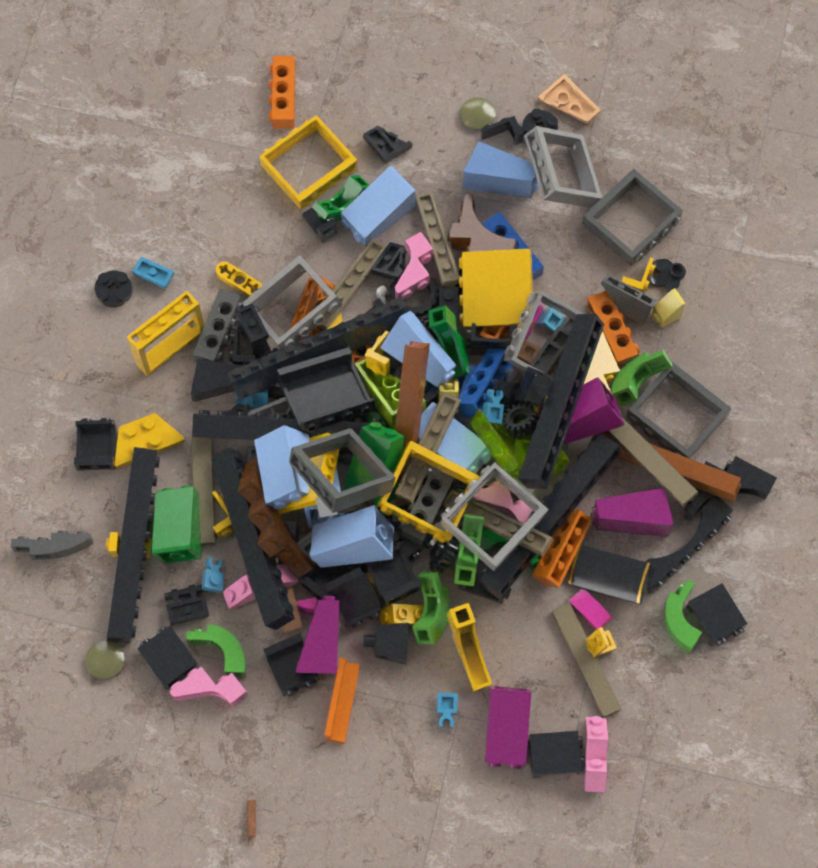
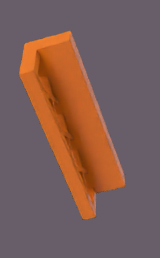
(311, 294)
(342, 701)

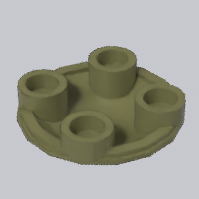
(477, 113)
(104, 660)

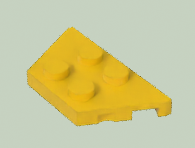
(147, 433)

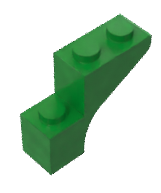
(443, 324)

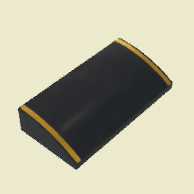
(610, 574)

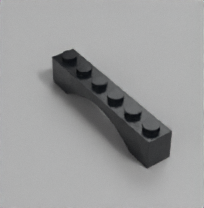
(712, 516)

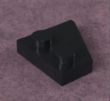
(385, 144)
(391, 262)

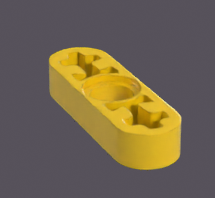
(235, 272)

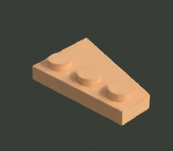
(570, 100)

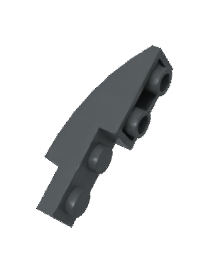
(59, 546)

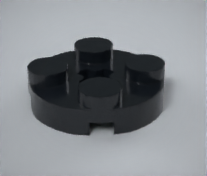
(539, 117)
(111, 278)

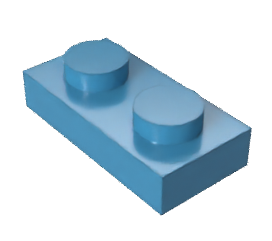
(153, 272)

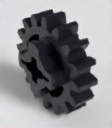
(443, 555)

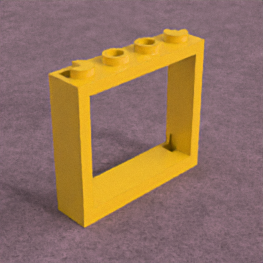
(323, 184)
(159, 325)
(443, 465)

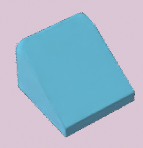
(550, 320)

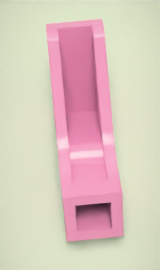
(415, 274)
(499, 498)
(242, 591)
(199, 685)
(595, 754)

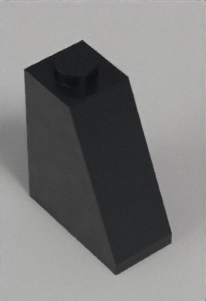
(211, 379)

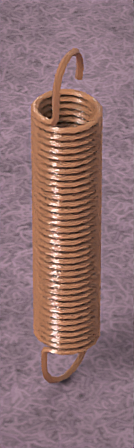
(251, 816)

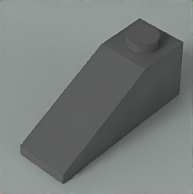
(630, 300)

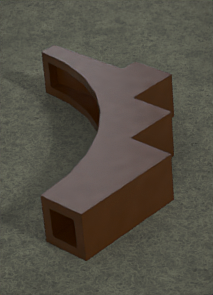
(274, 535)

